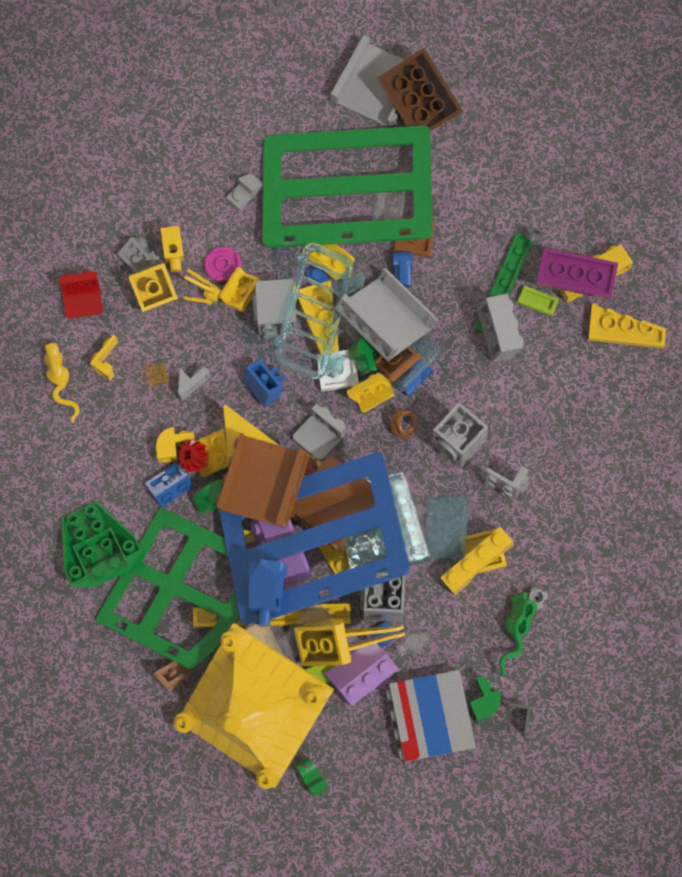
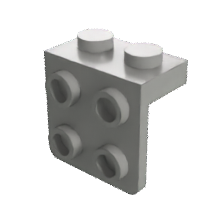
(320, 432)
(507, 487)

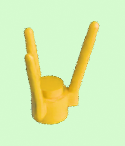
(211, 291)

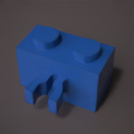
(263, 383)

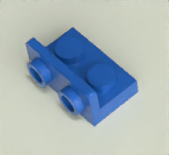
(169, 484)

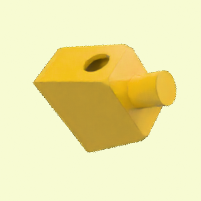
(173, 241)

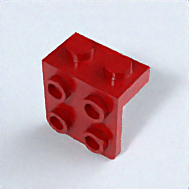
(81, 294)

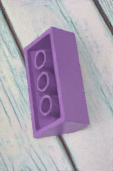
(297, 564)

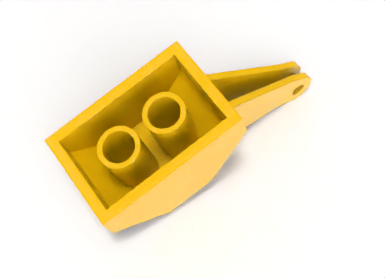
(327, 642)

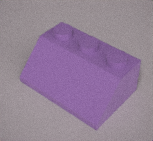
(366, 671)

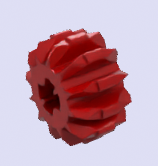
(192, 455)

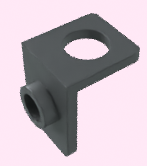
(529, 718)

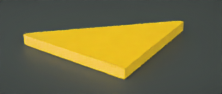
(235, 425)

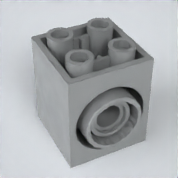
(271, 305)
(459, 435)
(384, 600)

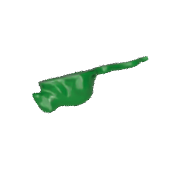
(518, 624)

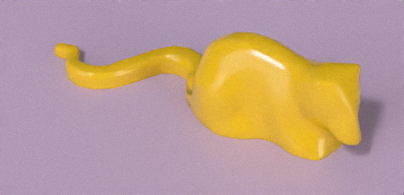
(58, 375)

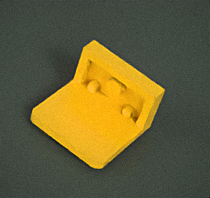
(218, 455)

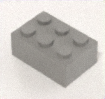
(500, 327)

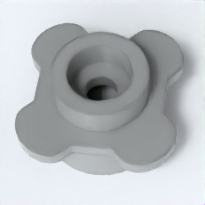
(535, 592)

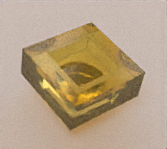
(158, 375)

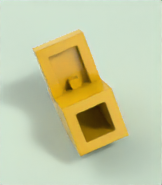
(168, 443)

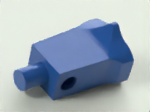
(266, 588)

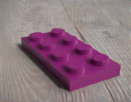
(577, 273)

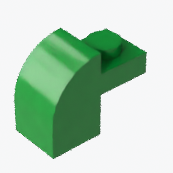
(363, 353)
(206, 497)
(489, 702)

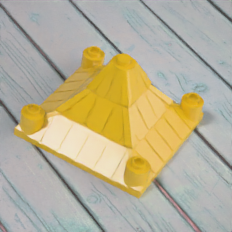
(254, 705)

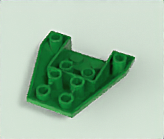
(96, 547)

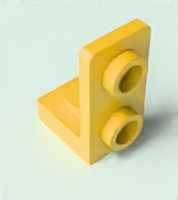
(96, 361)

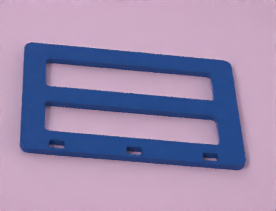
(381, 515)

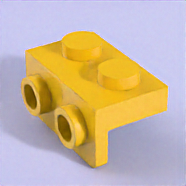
(239, 290)
(371, 392)

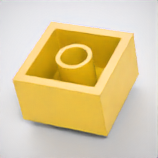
(153, 286)

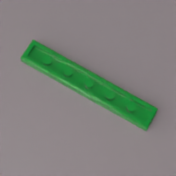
(510, 269)

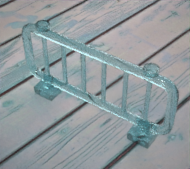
(353, 282)

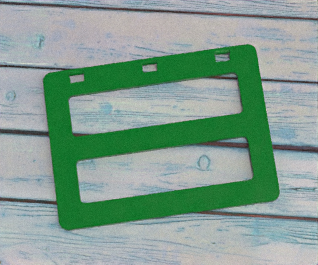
(277, 189)

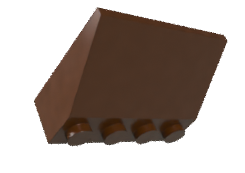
(420, 92)

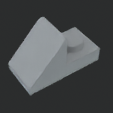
(245, 191)
(189, 385)

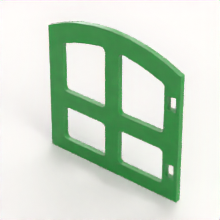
(171, 586)

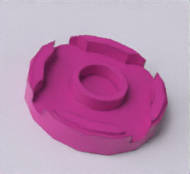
(227, 262)

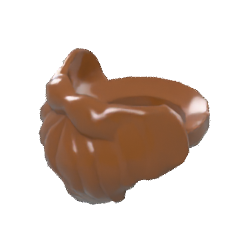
(395, 424)

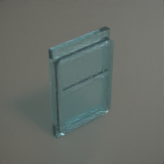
(429, 352)
(447, 527)

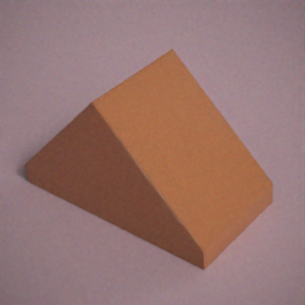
(172, 675)

